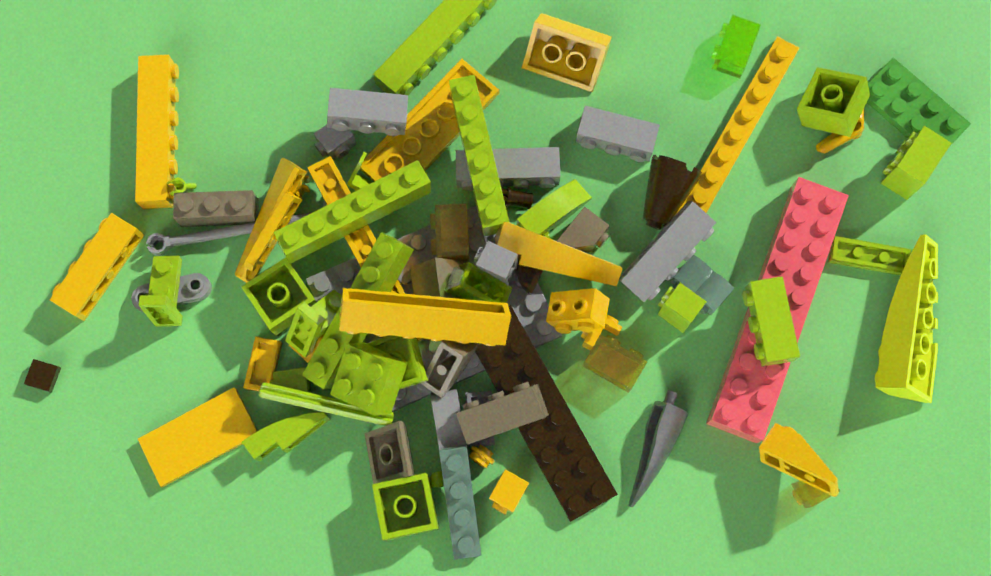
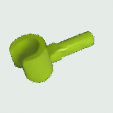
(180, 185)
(436, 480)

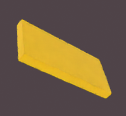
(197, 437)

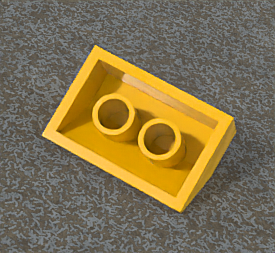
(566, 52)

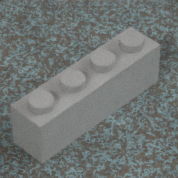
(517, 167)
(667, 250)

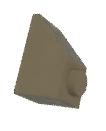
(585, 232)
(447, 365)

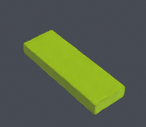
(868, 255)

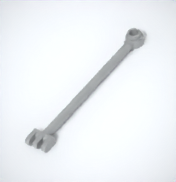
(170, 242)

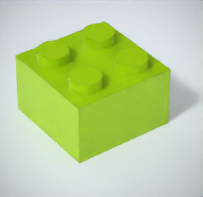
(833, 101)
(914, 162)
(278, 295)
(368, 378)
(405, 506)

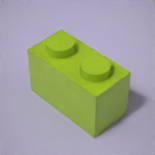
(680, 306)

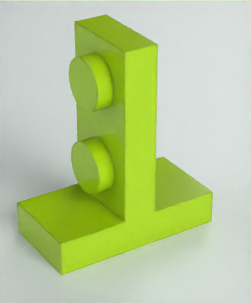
(163, 292)
(312, 322)

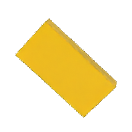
(262, 362)

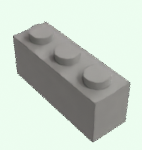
(367, 111)
(617, 134)

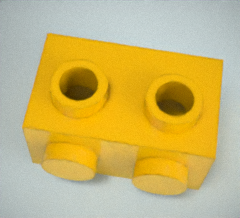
(577, 310)

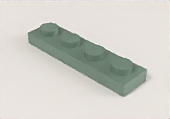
(460, 502)

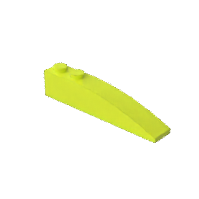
(907, 343)

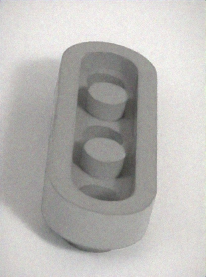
(185, 293)

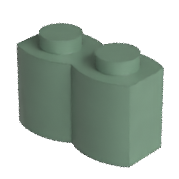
(704, 282)

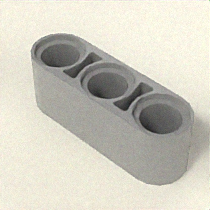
(446, 421)

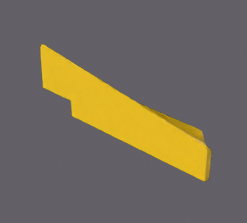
(274, 214)
(554, 256)

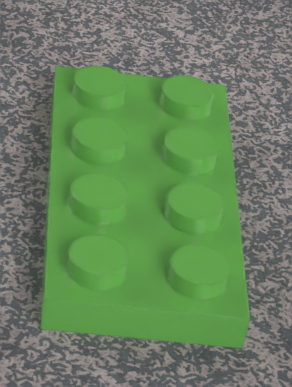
(912, 104)

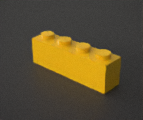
(96, 266)

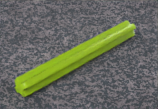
(320, 403)

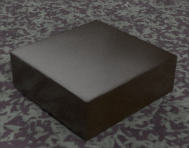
(42, 375)

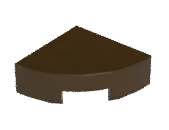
(528, 277)

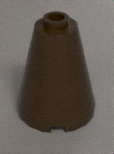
(667, 189)

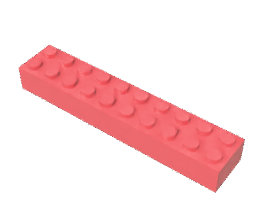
(799, 255)

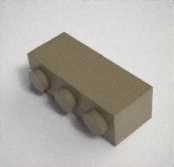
(215, 208)
(502, 412)

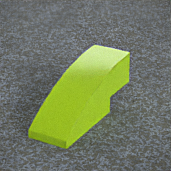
(554, 208)
(284, 433)

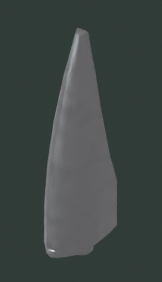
(660, 436)

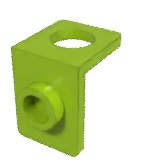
(355, 180)

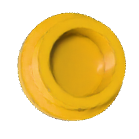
(481, 456)

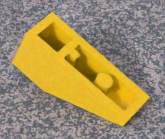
(792, 455)

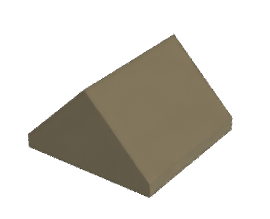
(432, 277)
(389, 453)

